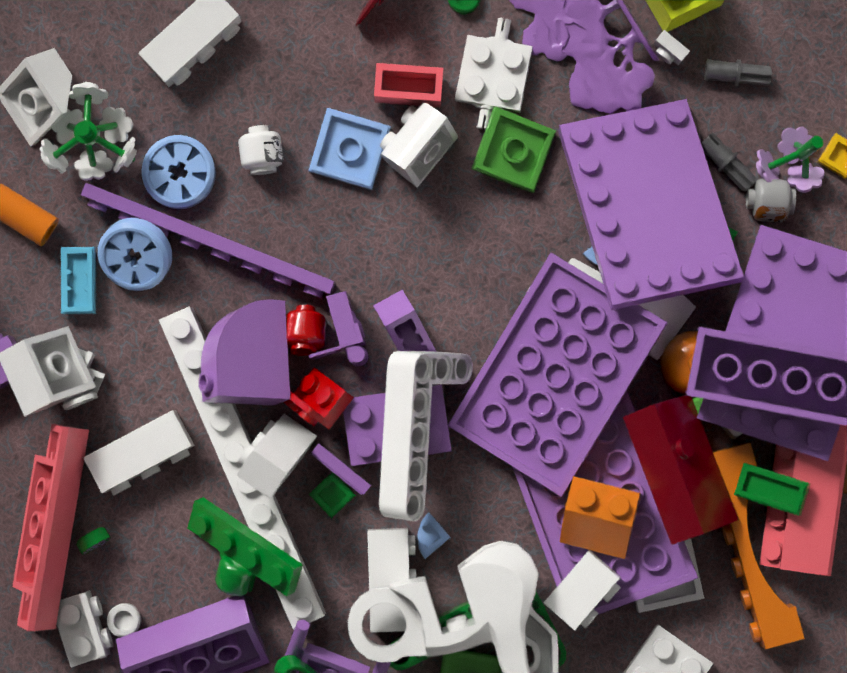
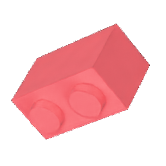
(408, 85)

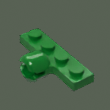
(242, 553)

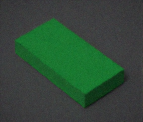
(772, 489)

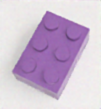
(366, 422)

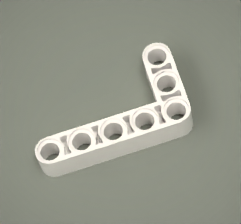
(408, 426)

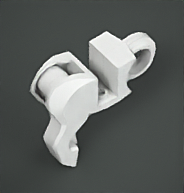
(500, 592)

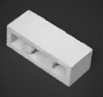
(190, 39)
(139, 453)
(274, 454)
(388, 563)

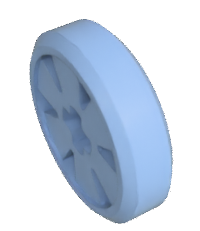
(172, 152)
(143, 238)

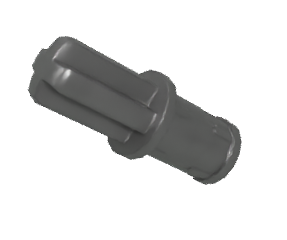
(737, 72)
(728, 162)

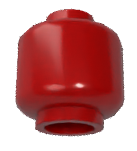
(305, 330)

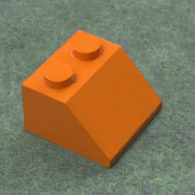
(599, 517)

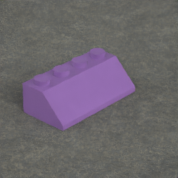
(202, 641)

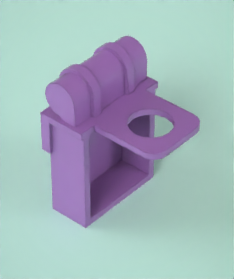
(348, 331)

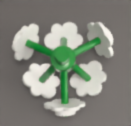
(74, 129)

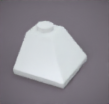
(37, 94)

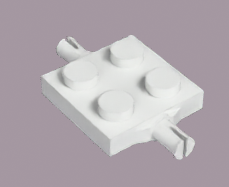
(493, 73)

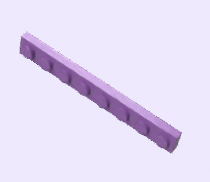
(221, 247)

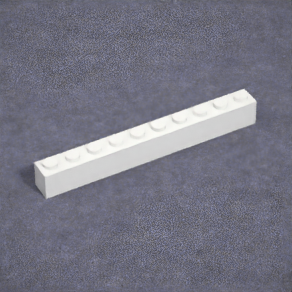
(230, 441)

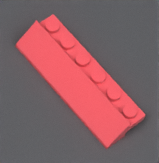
(49, 527)
(807, 540)

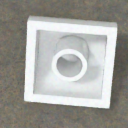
(418, 143)

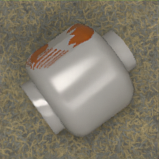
(771, 200)

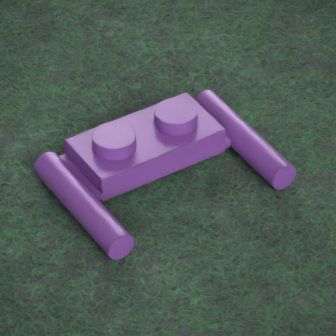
(323, 660)

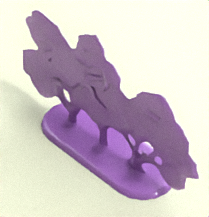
(578, 31)

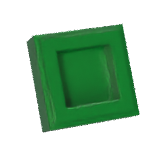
(332, 494)

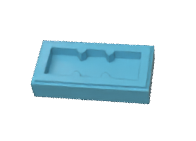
(78, 280)

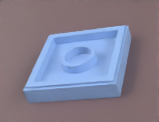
(349, 148)

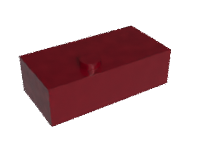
(680, 468)

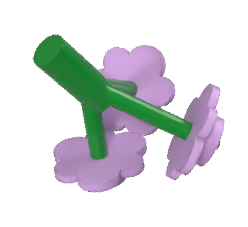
(795, 146)

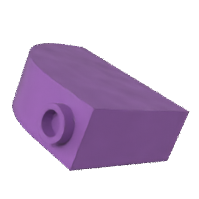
(247, 357)

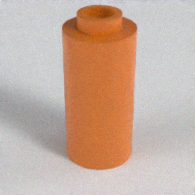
(26, 216)

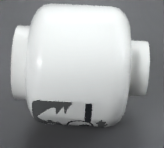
(261, 150)

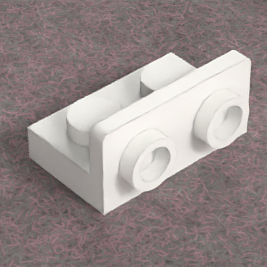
(82, 629)

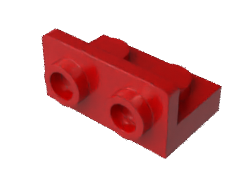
(319, 399)

